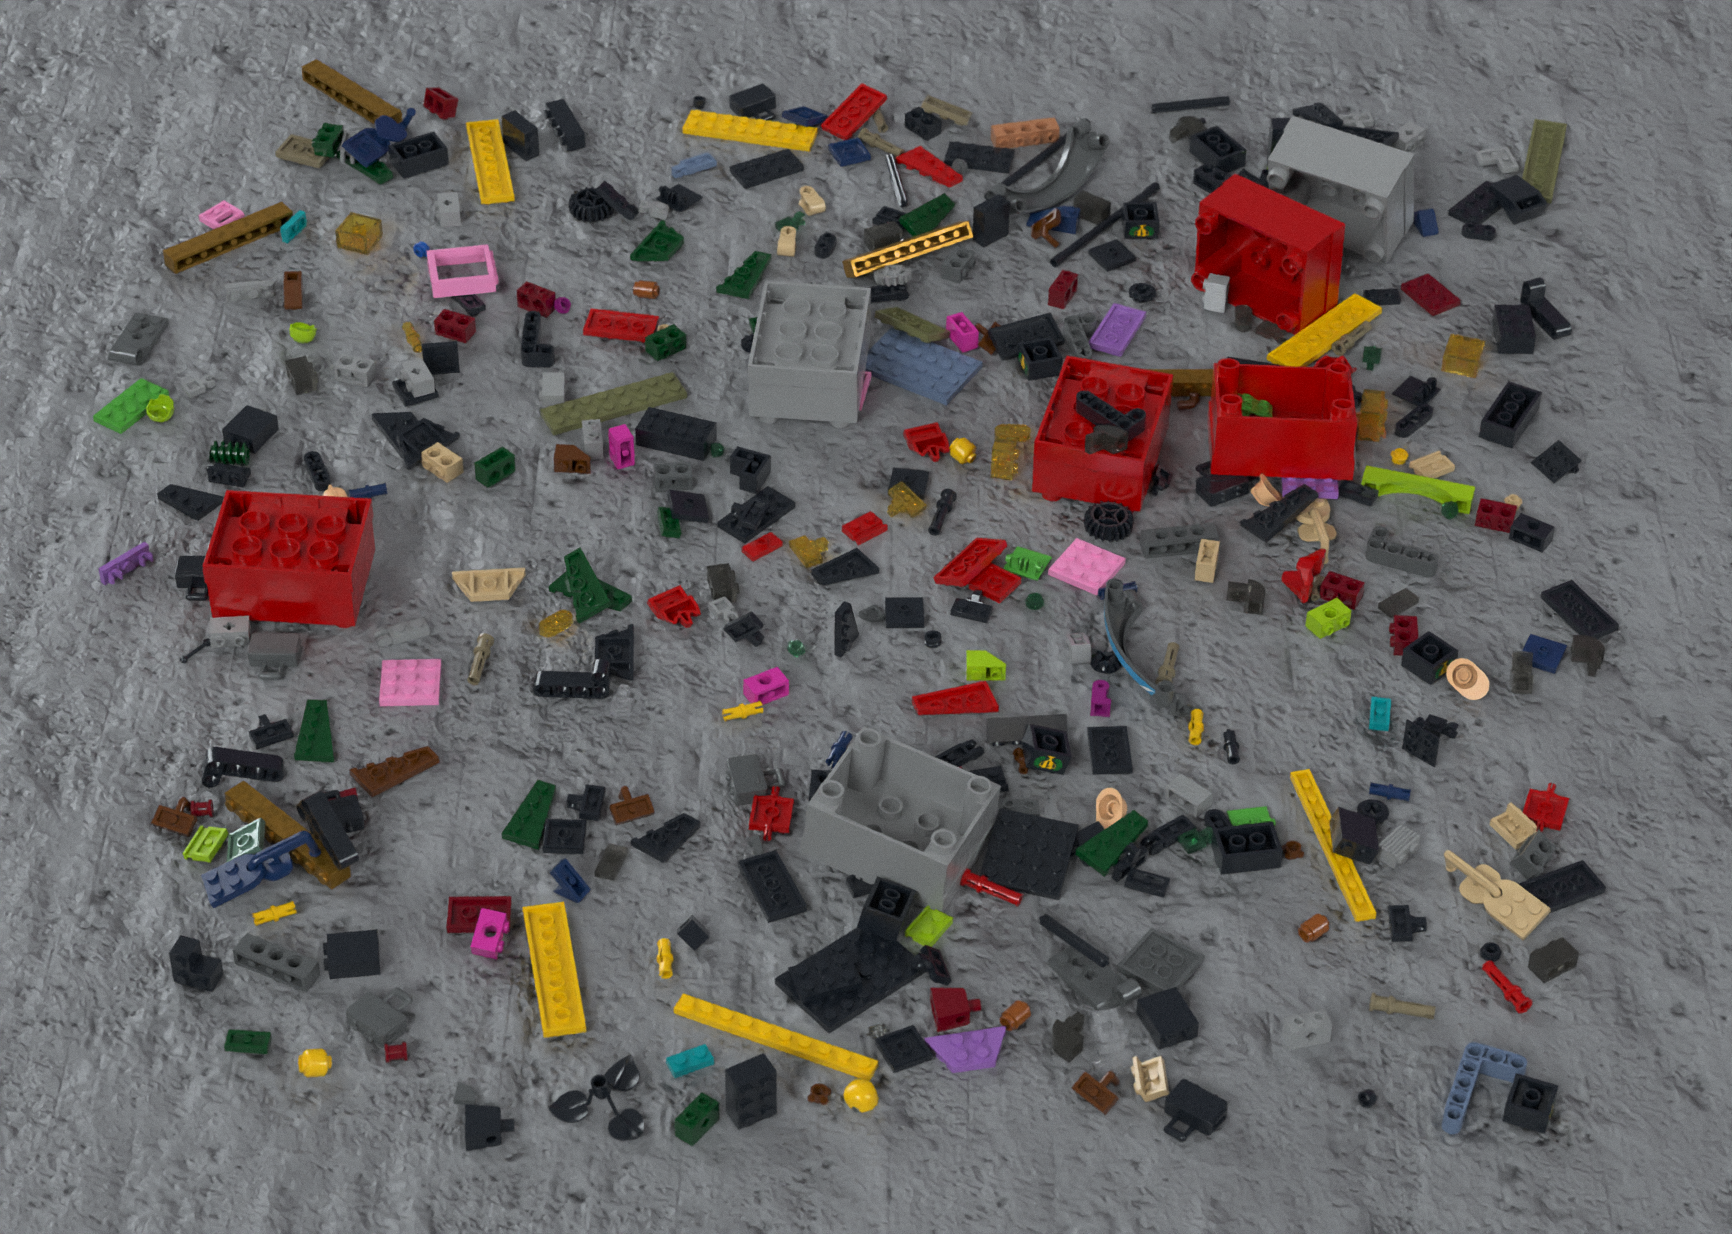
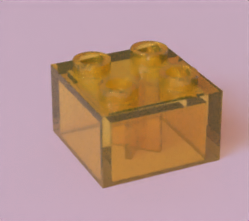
(359, 233)
(1463, 355)
(1372, 415)

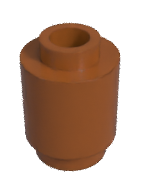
(646, 289)
(1313, 928)
(1015, 1015)

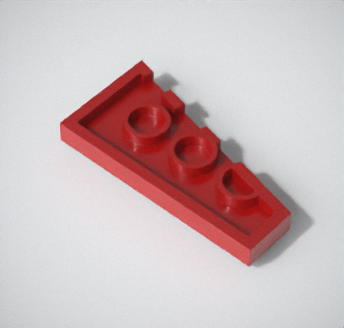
(929, 165)
(957, 700)

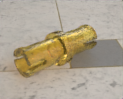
(412, 337)

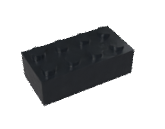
(1510, 414)
(676, 433)

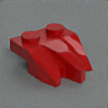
(927, 440)
(674, 606)

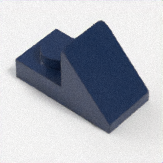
(1426, 222)
(570, 882)

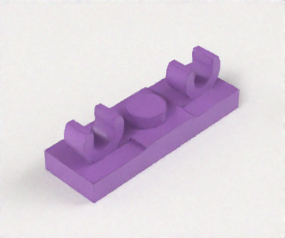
(125, 563)

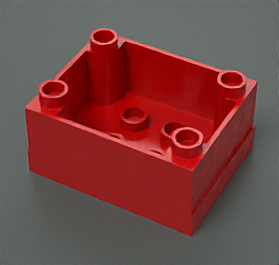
(1274, 250)
(1309, 425)
(1059, 455)
(290, 557)

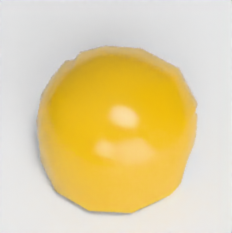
(861, 1094)

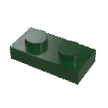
(668, 526)
(247, 1041)

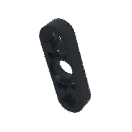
(1400, 427)
(317, 476)

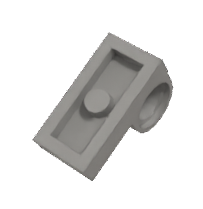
(1078, 648)

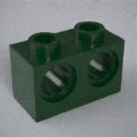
(328, 140)
(665, 342)
(495, 467)

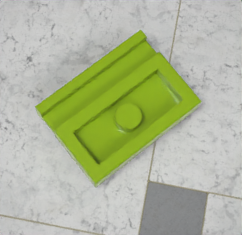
(205, 843)
(929, 926)

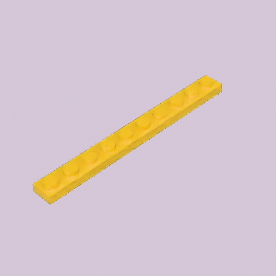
(1342, 866)
(776, 1037)

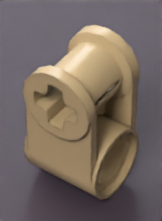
(811, 201)
(787, 242)

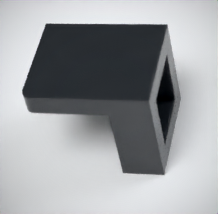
(693, 932)

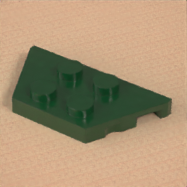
(658, 245)

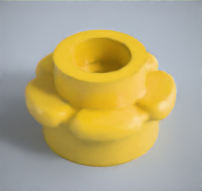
(1399, 456)

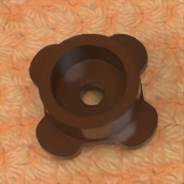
(1292, 850)
(819, 1094)

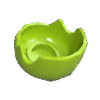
(302, 332)
(160, 409)

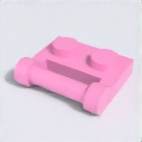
(220, 212)

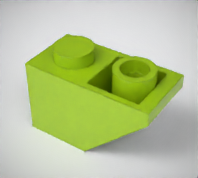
(984, 666)

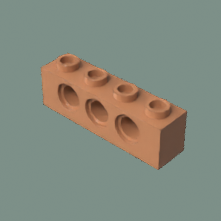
(1025, 133)

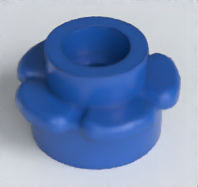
(420, 249)

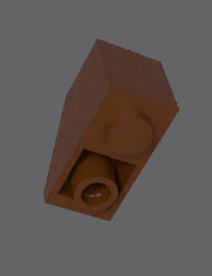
(293, 290)
(571, 460)

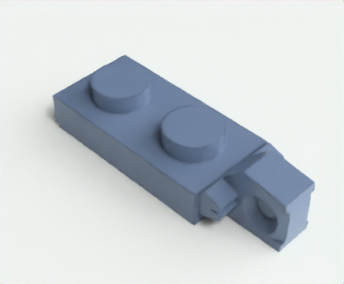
(693, 165)

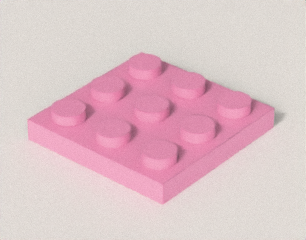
(1086, 566)
(410, 682)

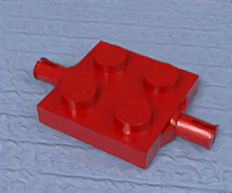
(1546, 808)
(771, 813)

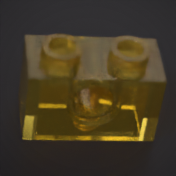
(1004, 459)

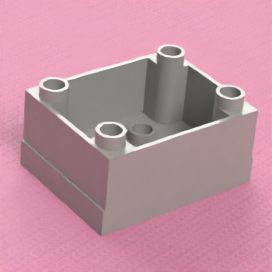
(1348, 180)
(809, 353)
(900, 818)

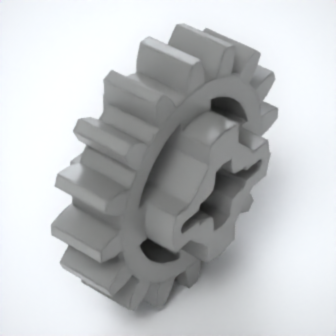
(892, 275)

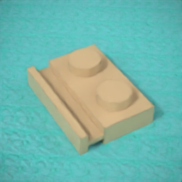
(1432, 465)

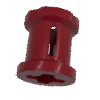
(209, 811)
(395, 1052)

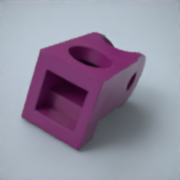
(1099, 701)

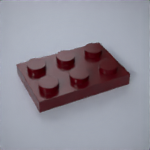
(1430, 294)
(465, 911)

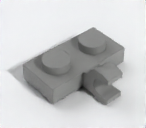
(1357, 120)

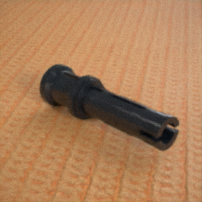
(943, 507)

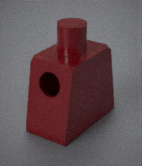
(951, 1007)

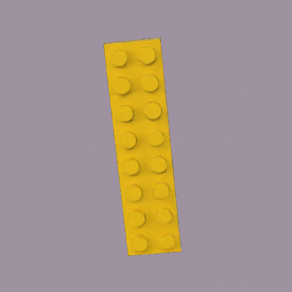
(750, 130)
(490, 161)
(1318, 336)
(554, 969)

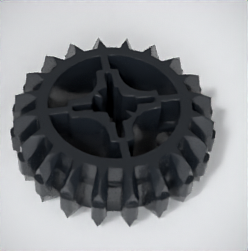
(589, 206)
(1108, 521)

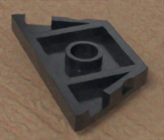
(392, 424)
(421, 437)
(618, 651)

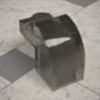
(1186, 127)
(1108, 438)
(1251, 594)
(1589, 651)
(1521, 672)
(1066, 1037)

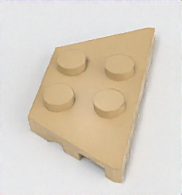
(489, 584)

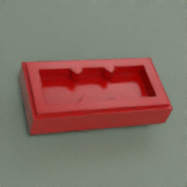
(762, 546)

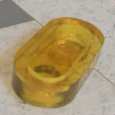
(1013, 432)
(555, 623)

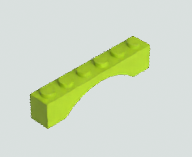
(1398, 482)

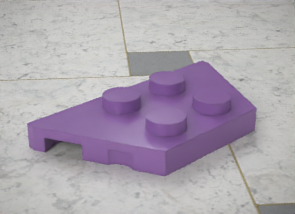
(968, 1049)

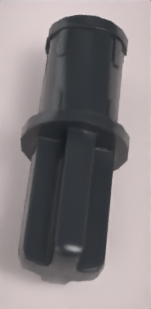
(1231, 747)

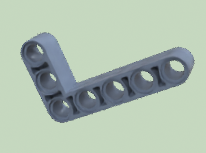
(1475, 1060)

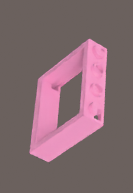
(462, 285)

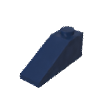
(1069, 219)

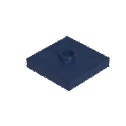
(804, 116)
(849, 152)
(1546, 653)

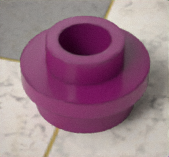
(562, 305)

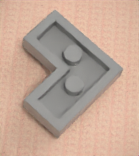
(1499, 156)

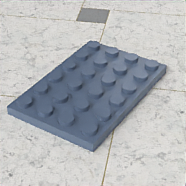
(921, 366)

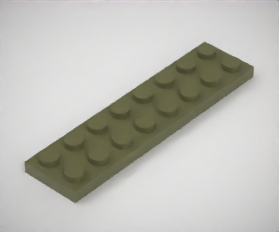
(1544, 156)
(613, 403)

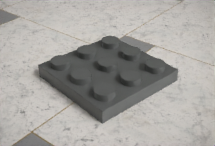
(1160, 962)

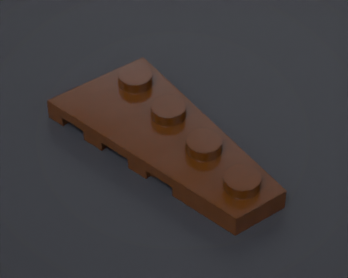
(385, 775)

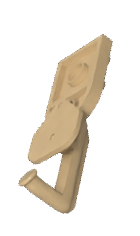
(1314, 524)
(1502, 899)

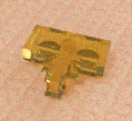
(904, 501)
(809, 551)

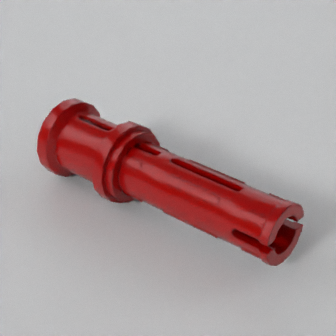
(982, 884)
(1511, 992)

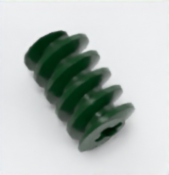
(229, 453)

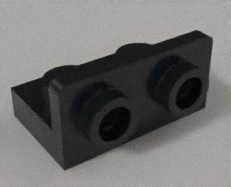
(228, 474)

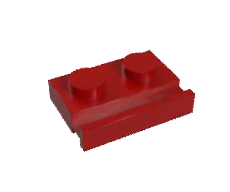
(864, 528)

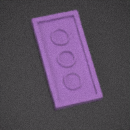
(1117, 329)

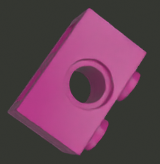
(962, 332)
(621, 446)
(766, 686)
(489, 921)

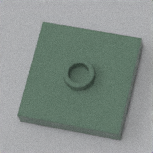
(246, 839)

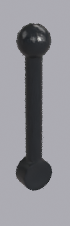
(206, 642)

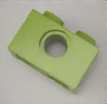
(1328, 618)

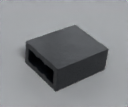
(520, 135)
(991, 220)
(251, 427)
(1354, 835)
(352, 954)
(1167, 1018)

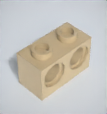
(442, 462)
(1207, 560)

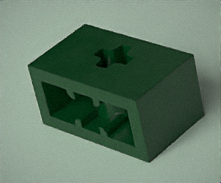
(696, 1119)

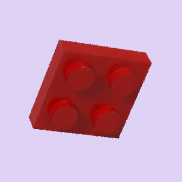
(995, 583)

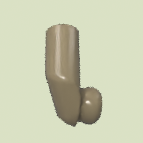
(1316, 582)

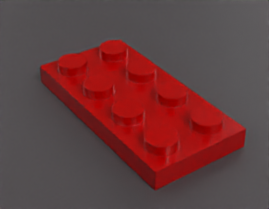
(854, 112)
(620, 325)
(970, 562)

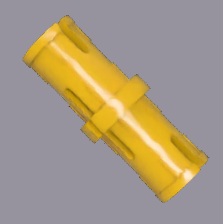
(742, 711)
(1196, 726)
(274, 913)
(664, 958)

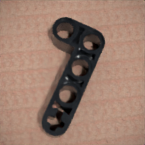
(1542, 310)
(532, 352)
(1101, 413)
(575, 684)
(241, 764)
(328, 828)

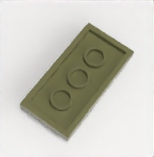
(912, 324)

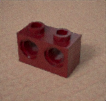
(440, 102)
(1063, 289)
(536, 298)
(455, 326)
(1495, 515)
(1344, 588)
(1403, 631)

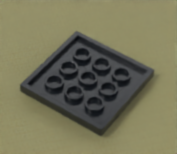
(1029, 853)

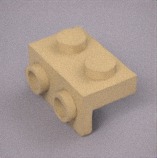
(1513, 826)
(1150, 1078)

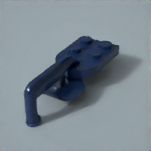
(372, 144)
(249, 869)

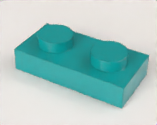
(293, 226)
(1379, 714)
(689, 1061)

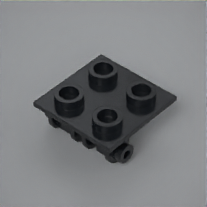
(678, 197)
(1417, 391)
(1557, 462)
(1420, 741)

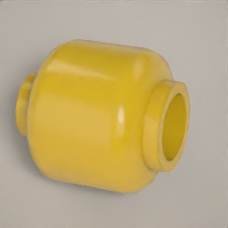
(963, 450)
(314, 1062)

